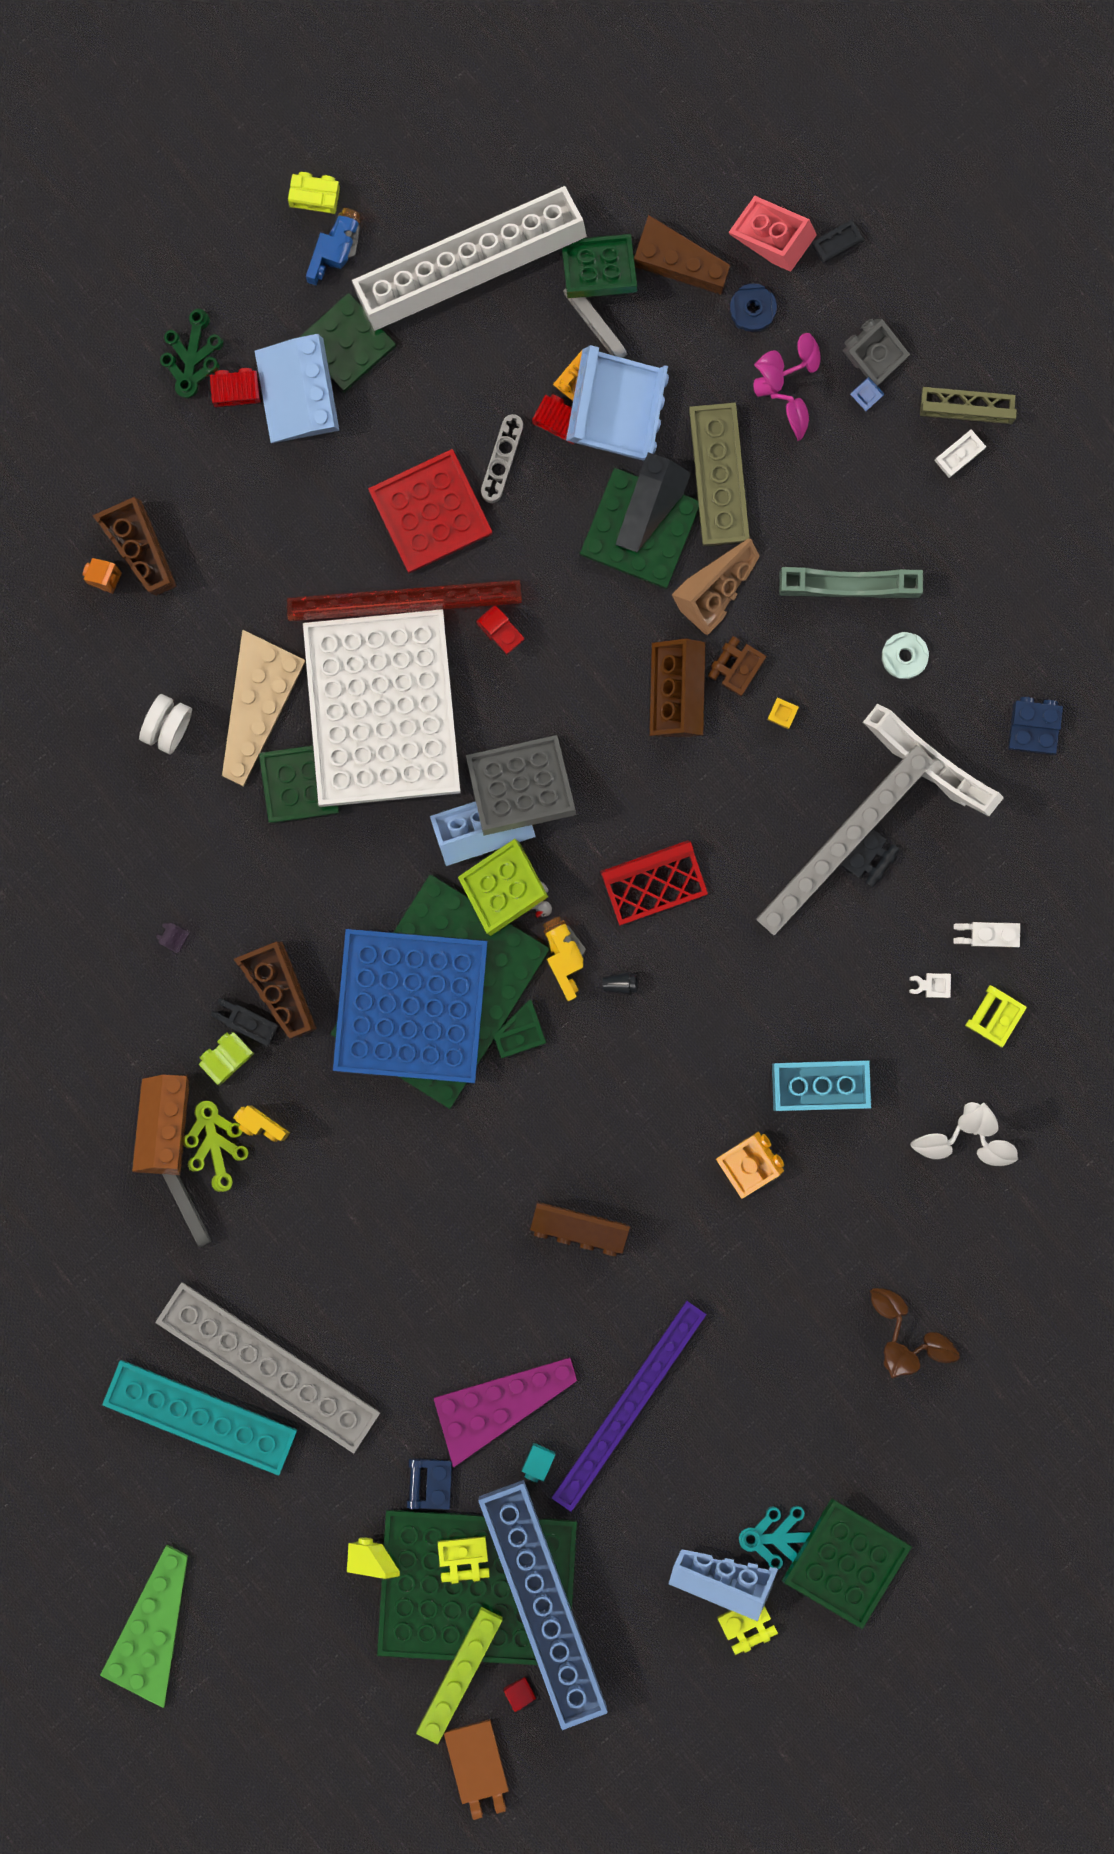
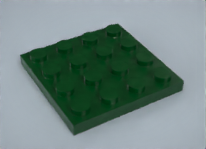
(661, 551)
(846, 1563)

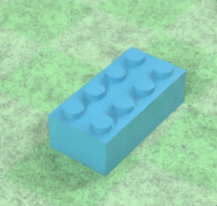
(821, 1085)

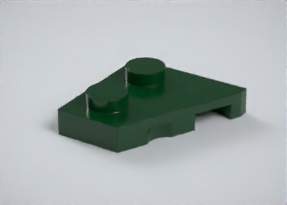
(520, 1032)

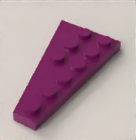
(486, 1410)

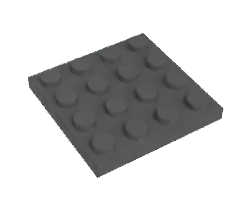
(520, 785)

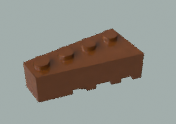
(678, 258)
(136, 541)
(278, 987)

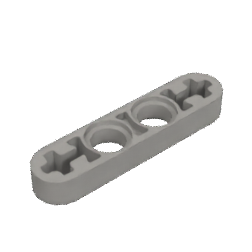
(598, 326)
(500, 458)

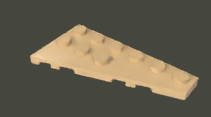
(260, 693)

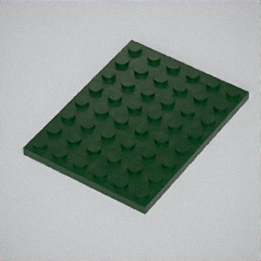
(509, 965)
(432, 1616)

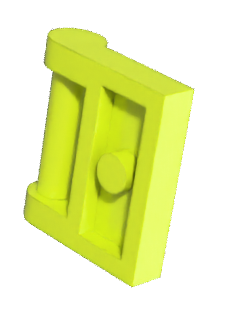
(1002, 1021)

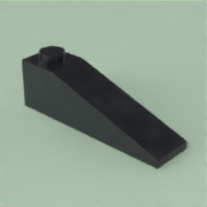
(655, 494)

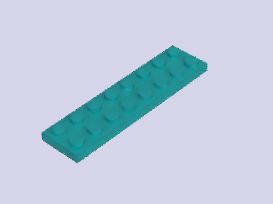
(199, 1417)

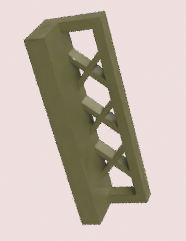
(968, 411)

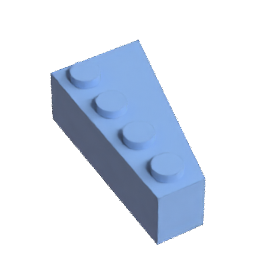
(724, 1582)

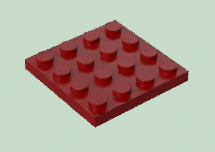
(430, 511)

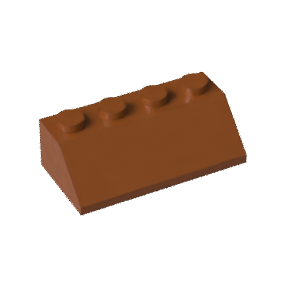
(161, 1125)

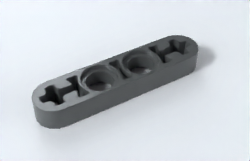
(187, 1209)

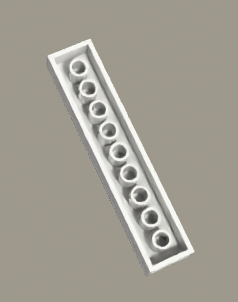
(469, 258)

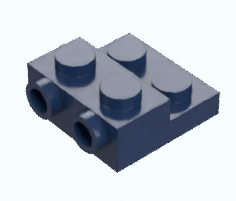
(1035, 726)

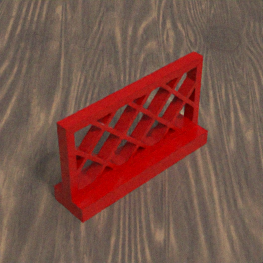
(647, 863)

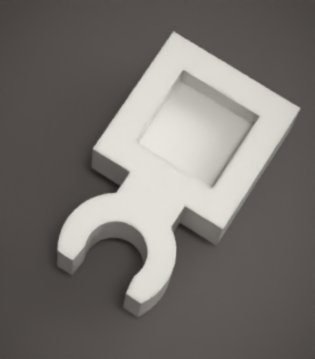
(935, 985)

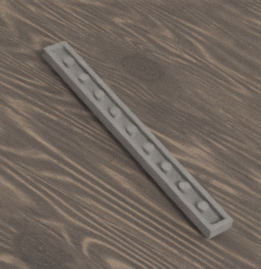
(845, 839)

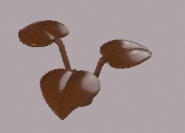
(897, 1356)

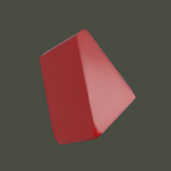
(519, 1694)

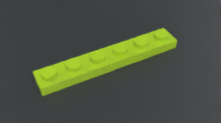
(459, 1675)

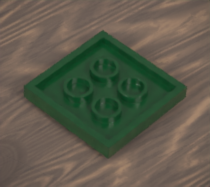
(599, 266)
(350, 342)
(291, 785)

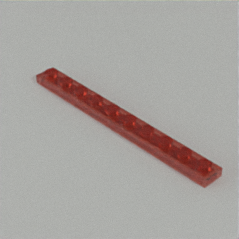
(404, 600)

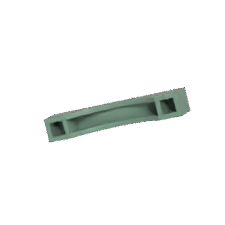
(884, 584)

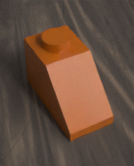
(102, 575)

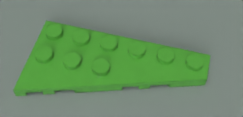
(147, 1642)

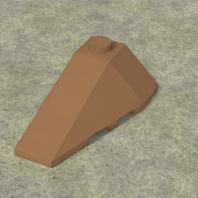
(709, 591)

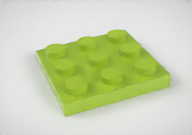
(503, 887)

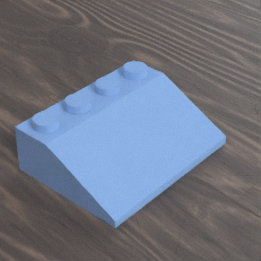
(296, 389)

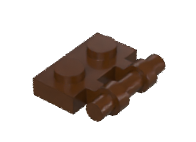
(742, 671)

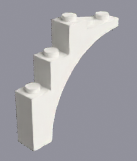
(948, 777)

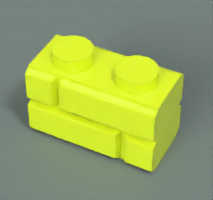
(314, 193)

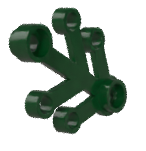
(192, 356)

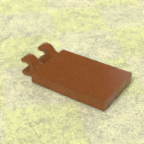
(477, 1765)

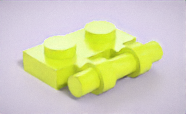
(460, 1552)
(736, 1624)

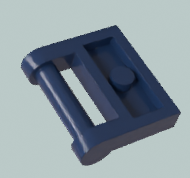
(437, 1484)

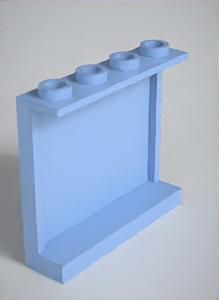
(617, 404)

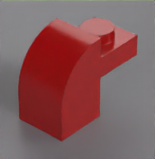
(500, 629)

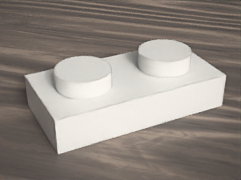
(960, 453)

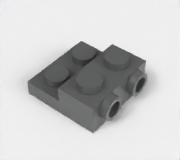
(875, 350)

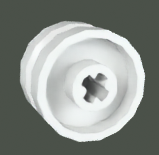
(165, 724)

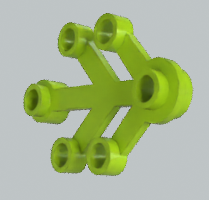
(213, 1142)

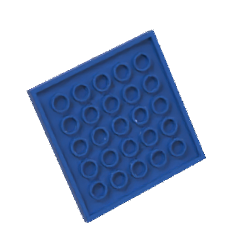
(410, 1006)

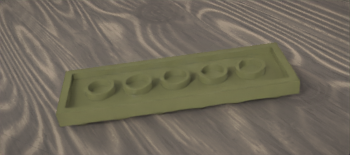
(719, 474)

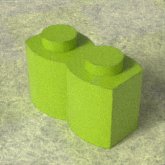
(225, 1058)

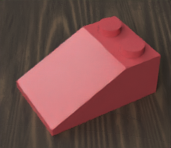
(774, 232)

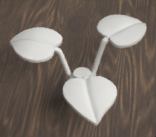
(975, 1120)

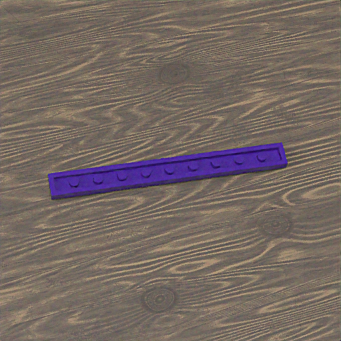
(628, 1406)

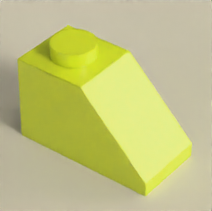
(370, 1560)

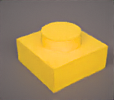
(783, 713)

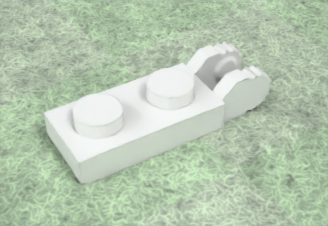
(990, 934)

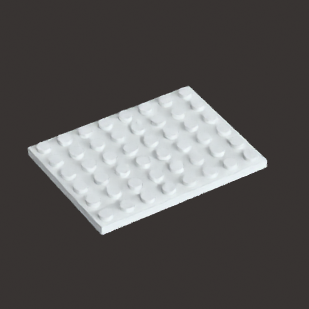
(381, 708)

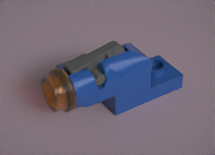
(337, 248)

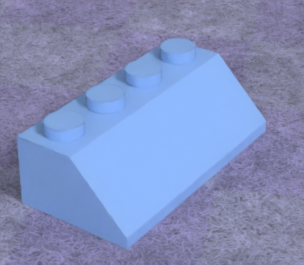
(462, 835)

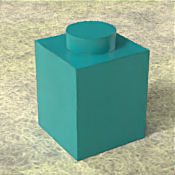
(538, 1463)

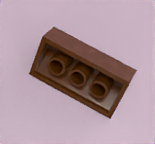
(677, 688)
(580, 1228)

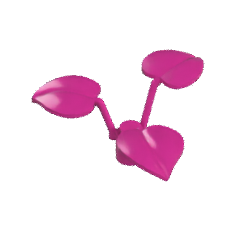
(772, 368)

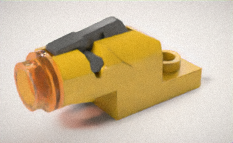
(567, 955)

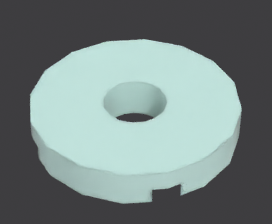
(895, 665)

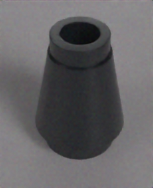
(621, 983)

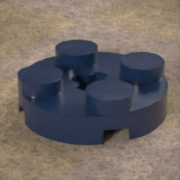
(753, 321)

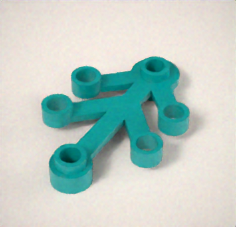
(778, 1537)

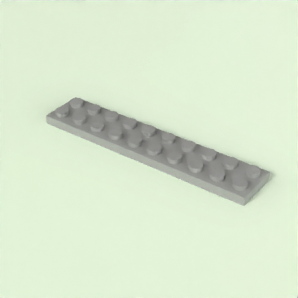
(267, 1367)

